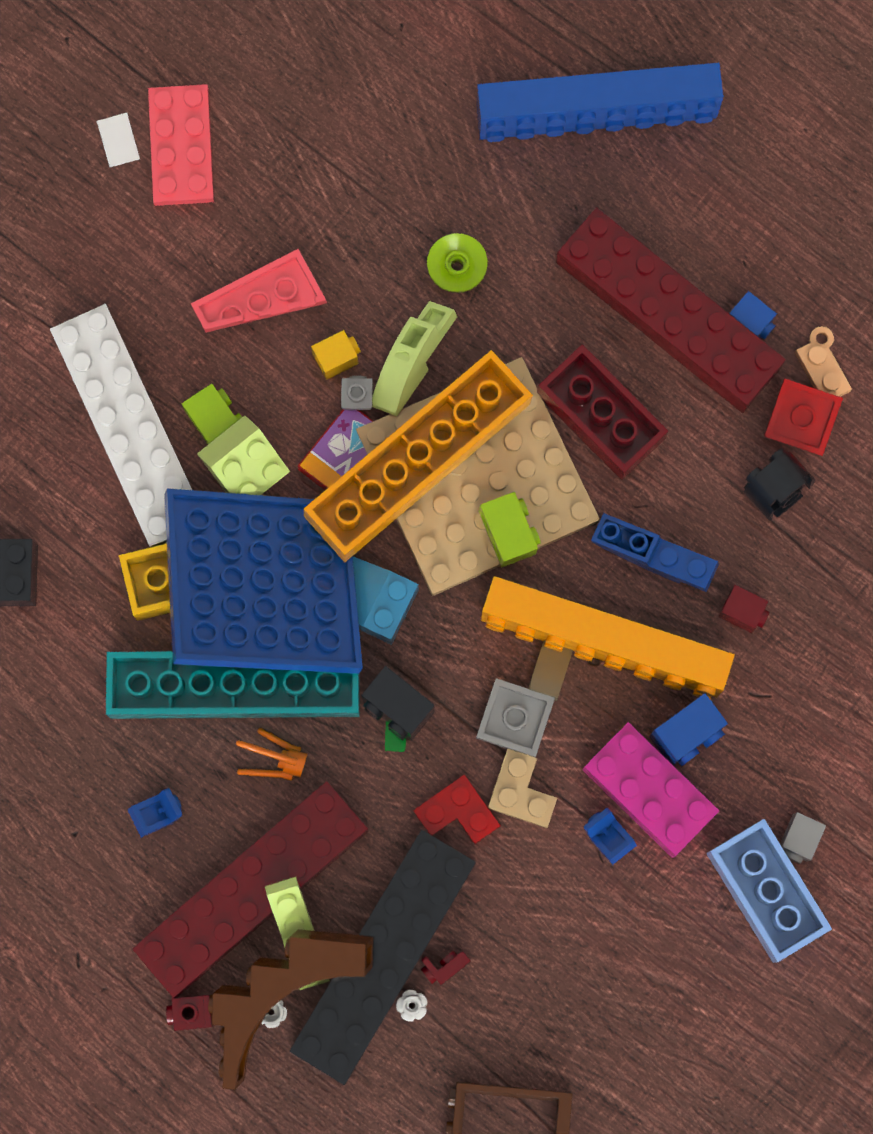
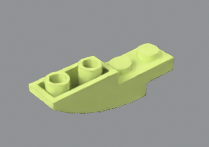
(408, 357)
(290, 911)

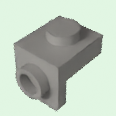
(356, 393)

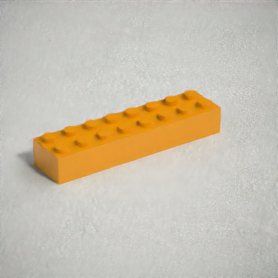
(417, 456)
(606, 638)

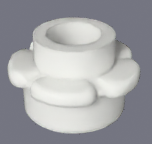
(403, 1005)
(279, 1015)

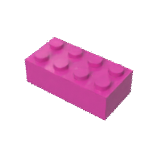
(650, 790)

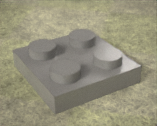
(515, 718)

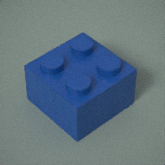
(689, 729)

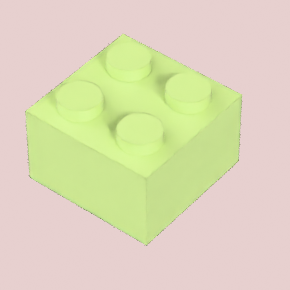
(243, 460)

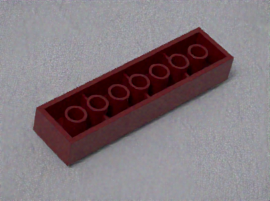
(669, 310)
(237, 899)

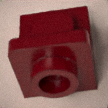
(450, 966)

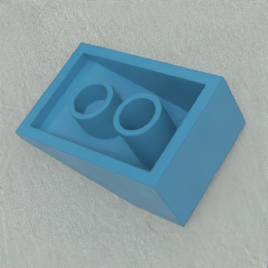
(381, 599)

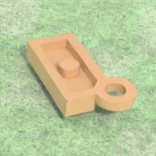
(821, 364)

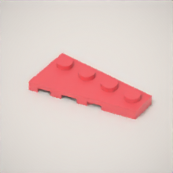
(264, 293)

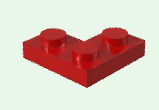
(461, 803)

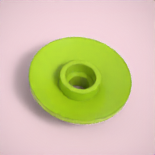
(454, 249)

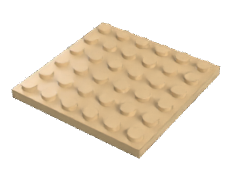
(522, 458)

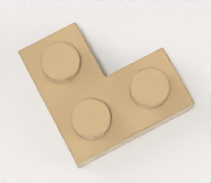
(514, 797)

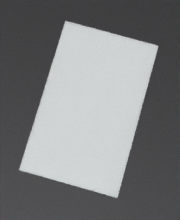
(118, 140)

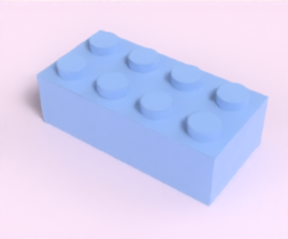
(769, 891)

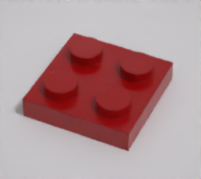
(803, 417)

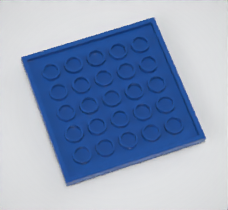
(257, 586)

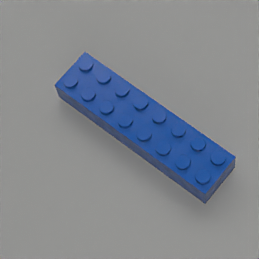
(599, 102)

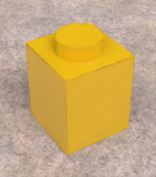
(336, 354)

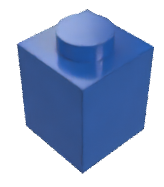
(754, 315)

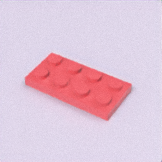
(181, 145)

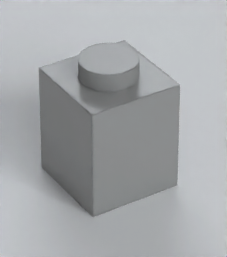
(801, 838)

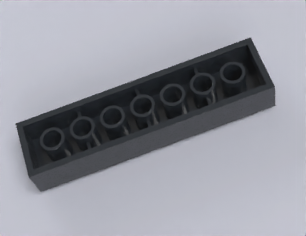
(401, 932)

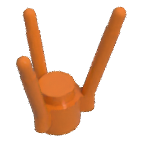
(290, 761)

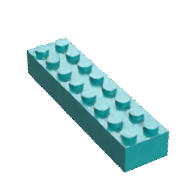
(156, 688)

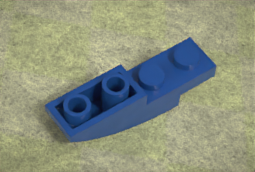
(654, 553)

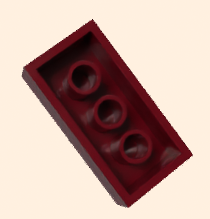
(601, 412)

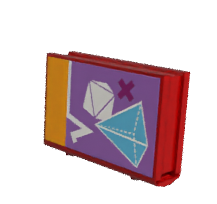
(335, 450)

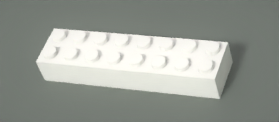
(122, 416)

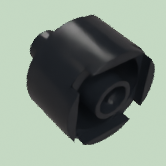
(778, 484)

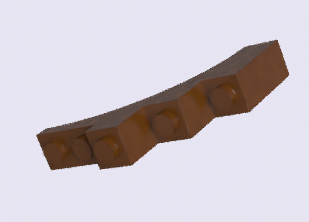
(311, 958)

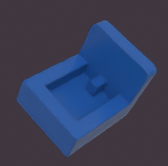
(156, 812)
(609, 836)

